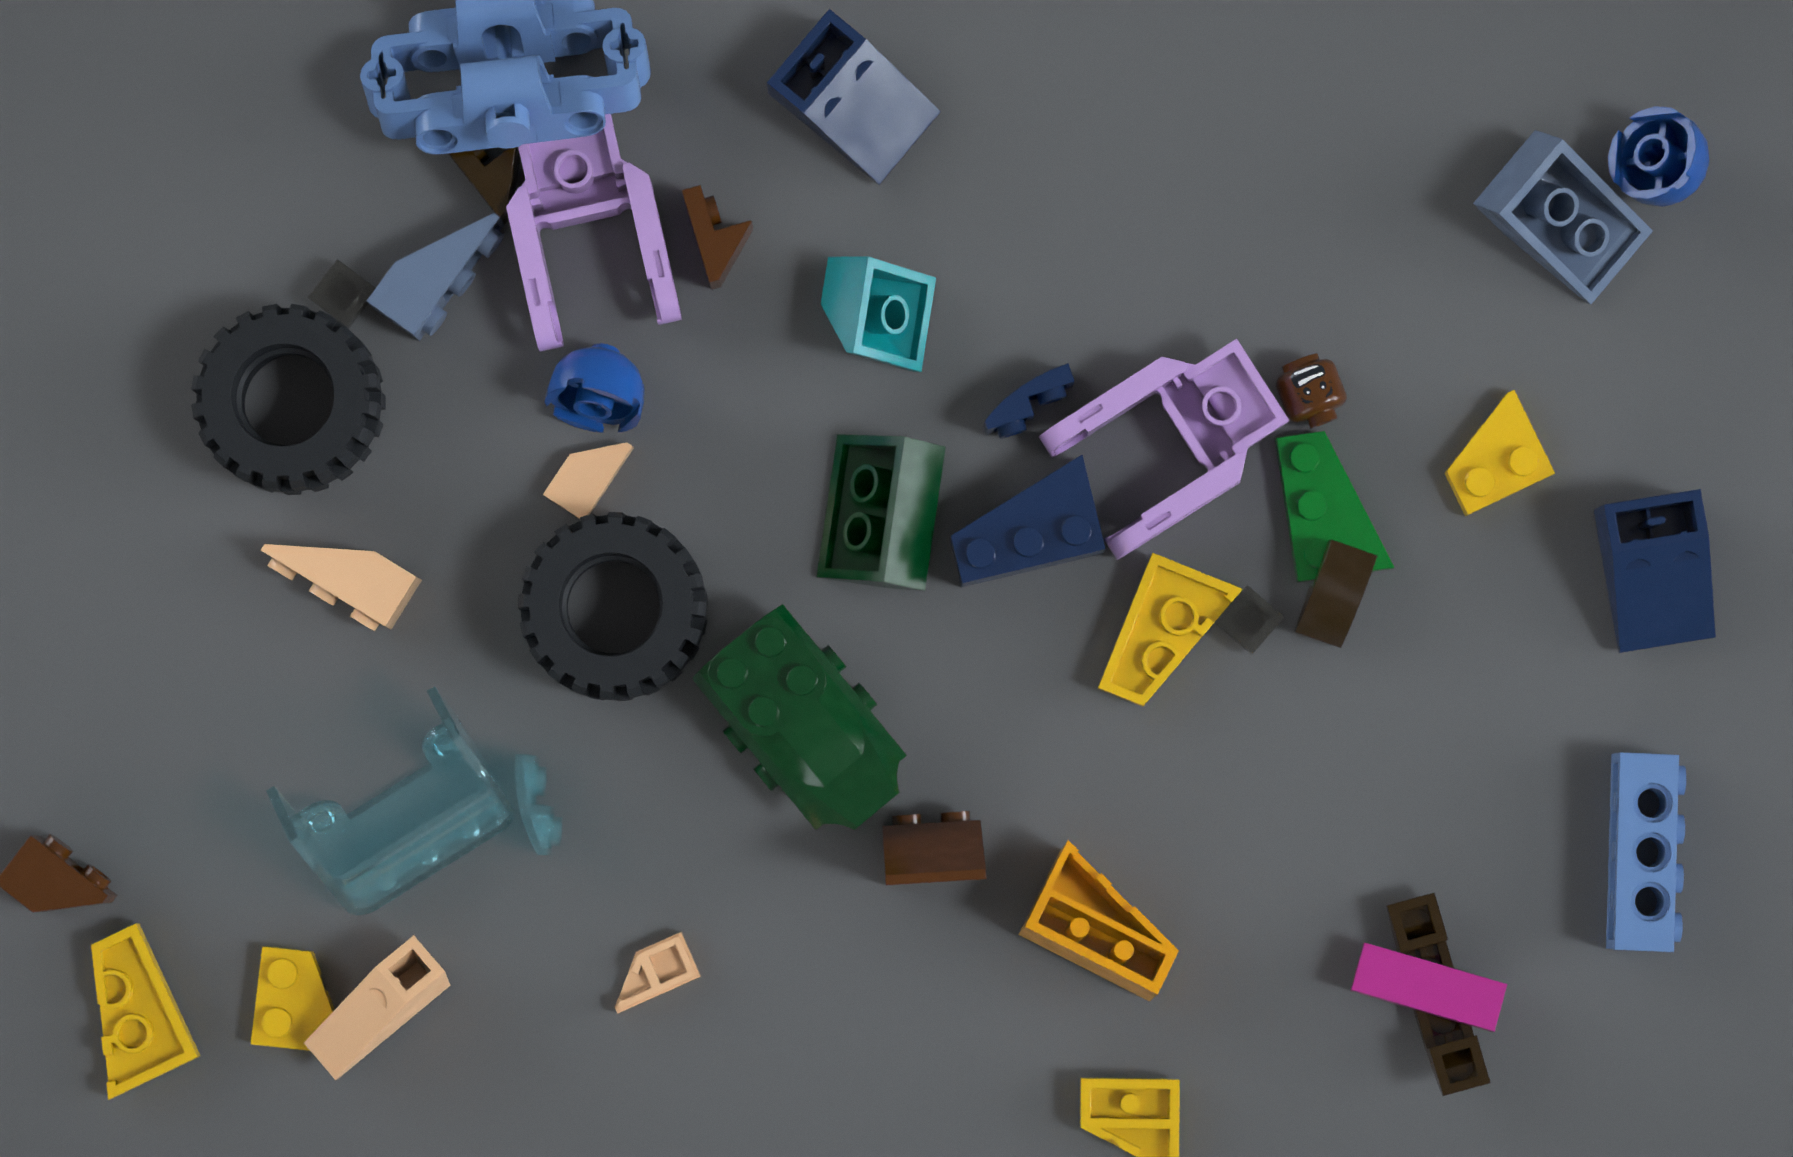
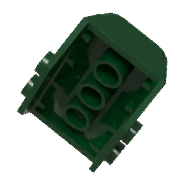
(803, 722)

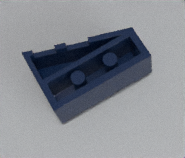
(1032, 530)

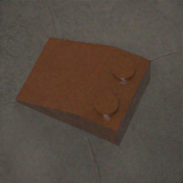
(933, 850)

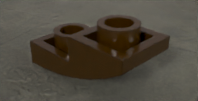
(1335, 593)

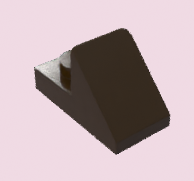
(494, 181)

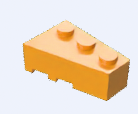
(1097, 928)

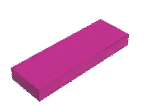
(1428, 987)

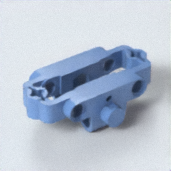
(504, 82)

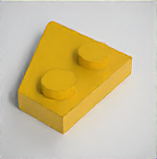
(1498, 458)
(289, 998)
(1133, 1113)

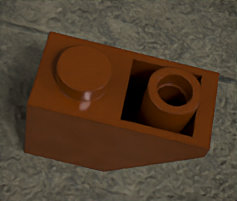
(48, 880)

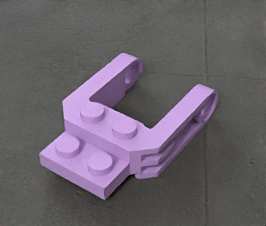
(574, 185)
(1216, 408)

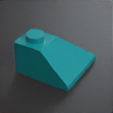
(879, 309)

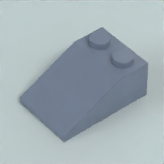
(1563, 215)

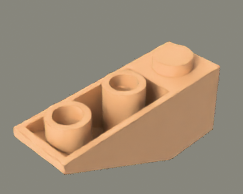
(358, 577)
(378, 1007)

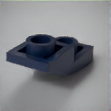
(1015, 410)

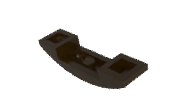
(1449, 1044)

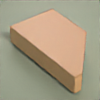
(586, 477)
(657, 971)

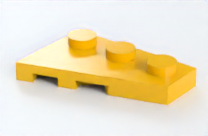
(1162, 626)
(138, 1013)

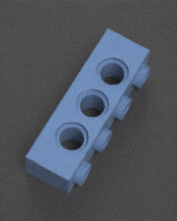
(1626, 874)

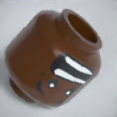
(1311, 390)

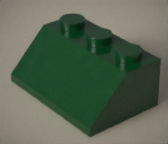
(881, 511)

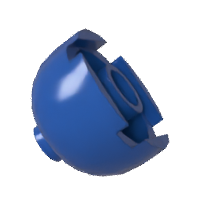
(1659, 157)
(596, 388)

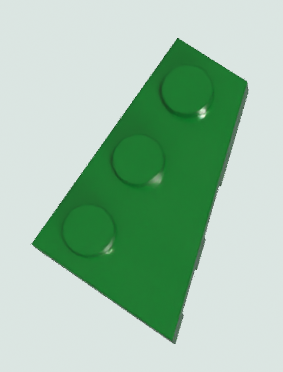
(1322, 504)

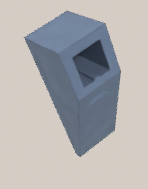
(426, 280)

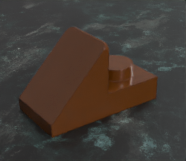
(717, 247)

